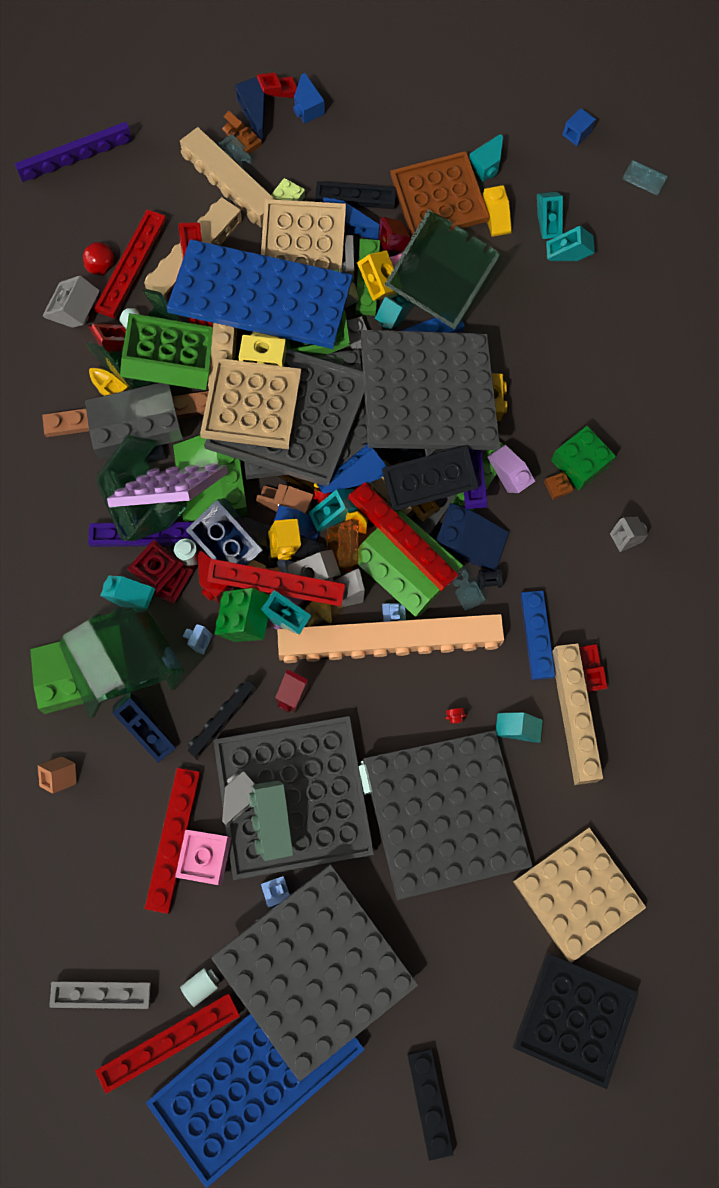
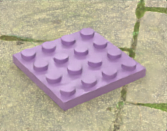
(168, 485)

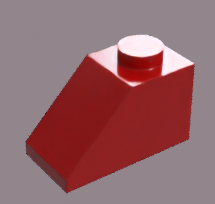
(210, 589)

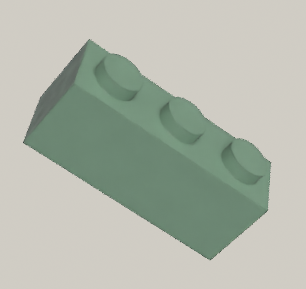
(270, 820)

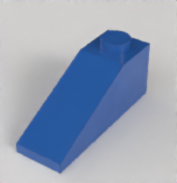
(356, 222)
(358, 469)

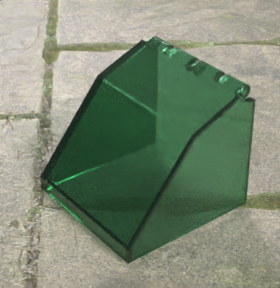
(443, 269)

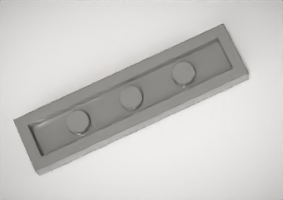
(100, 995)

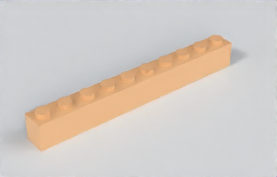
(391, 637)

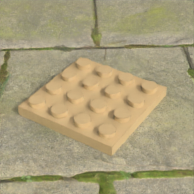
(304, 232)
(251, 403)
(579, 895)

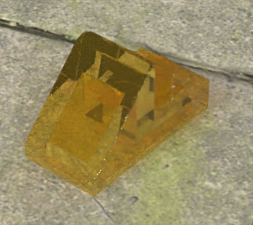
(320, 609)

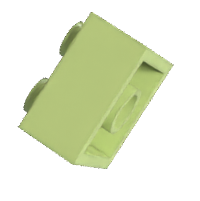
(288, 191)

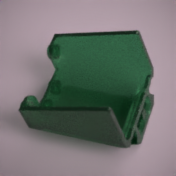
(118, 656)

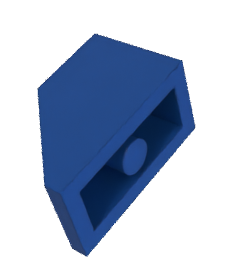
(307, 100)
(305, 524)

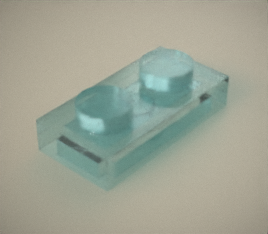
(644, 177)

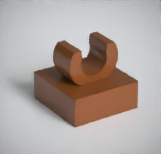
(233, 126)
(249, 140)
(558, 485)

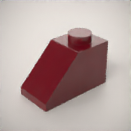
(393, 236)
(291, 691)

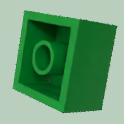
(583, 458)
(241, 615)

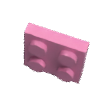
(203, 857)

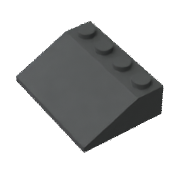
(137, 412)

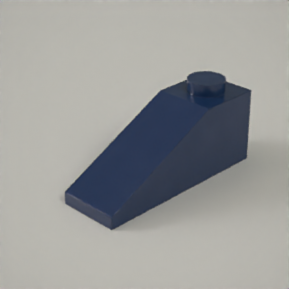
(252, 102)
(143, 726)

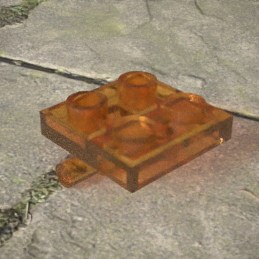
(344, 543)

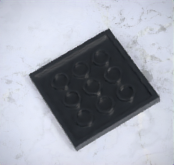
(576, 1020)

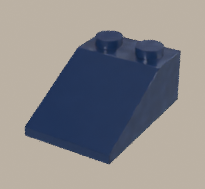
(224, 534)
(472, 537)

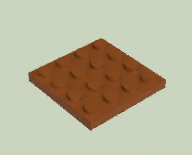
(442, 186)

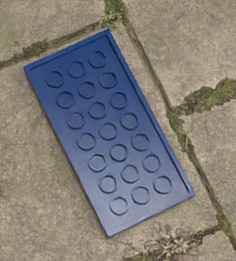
(260, 294)
(236, 1098)

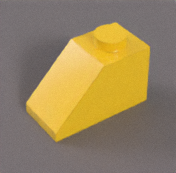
(498, 210)

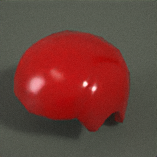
(98, 258)

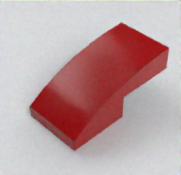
(276, 86)
(592, 669)

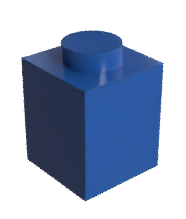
(579, 127)

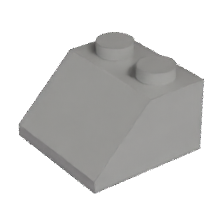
(72, 302)

